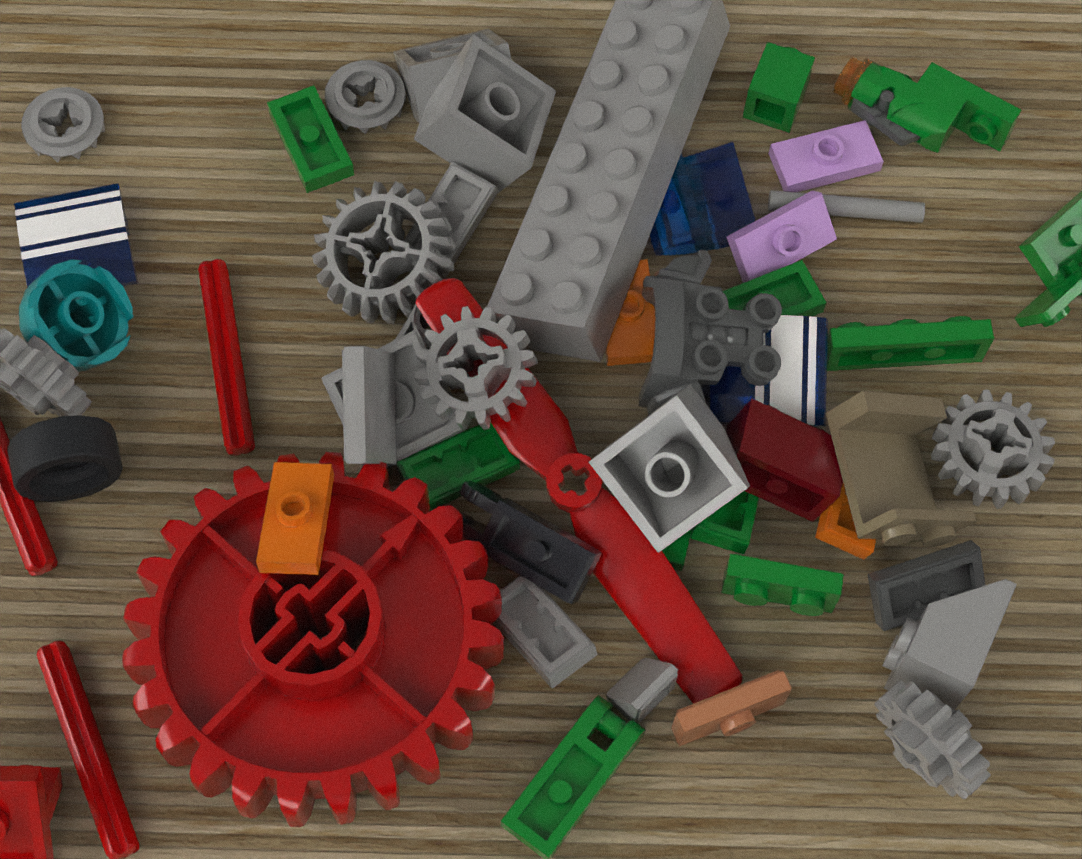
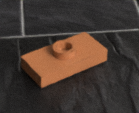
(732, 709)

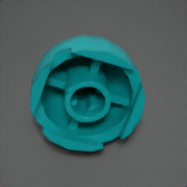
(77, 313)

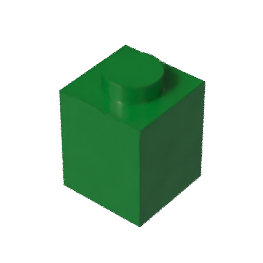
(778, 87)

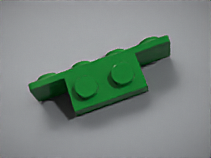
(1057, 259)

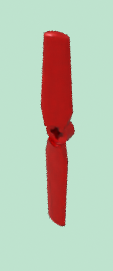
(629, 565)

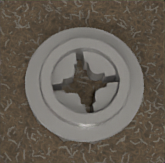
(359, 79)
(50, 111)

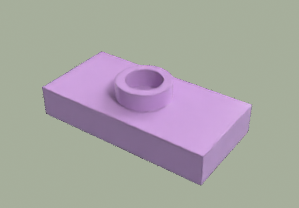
(825, 157)
(782, 236)

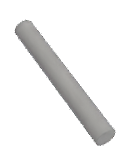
(858, 207)

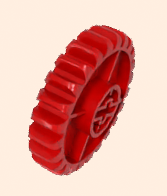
(306, 712)

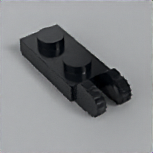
(530, 544)

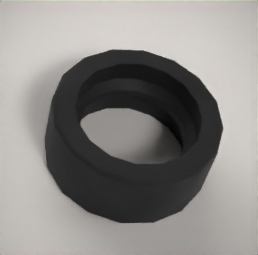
(64, 458)

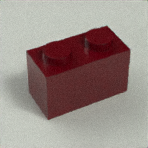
(786, 460)

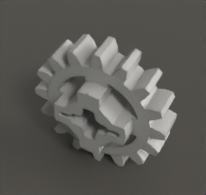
(498, 366)
(39, 377)
(1015, 442)
(932, 739)

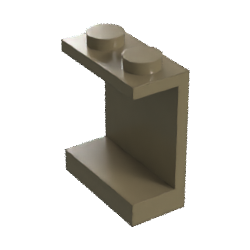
(886, 470)

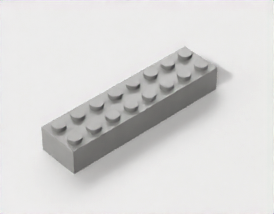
(609, 174)

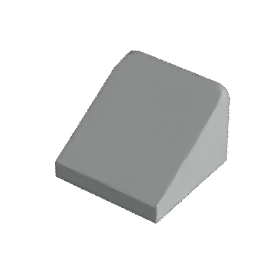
(643, 688)

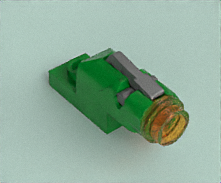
(926, 109)

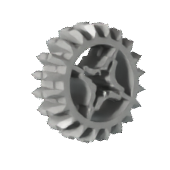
(388, 213)

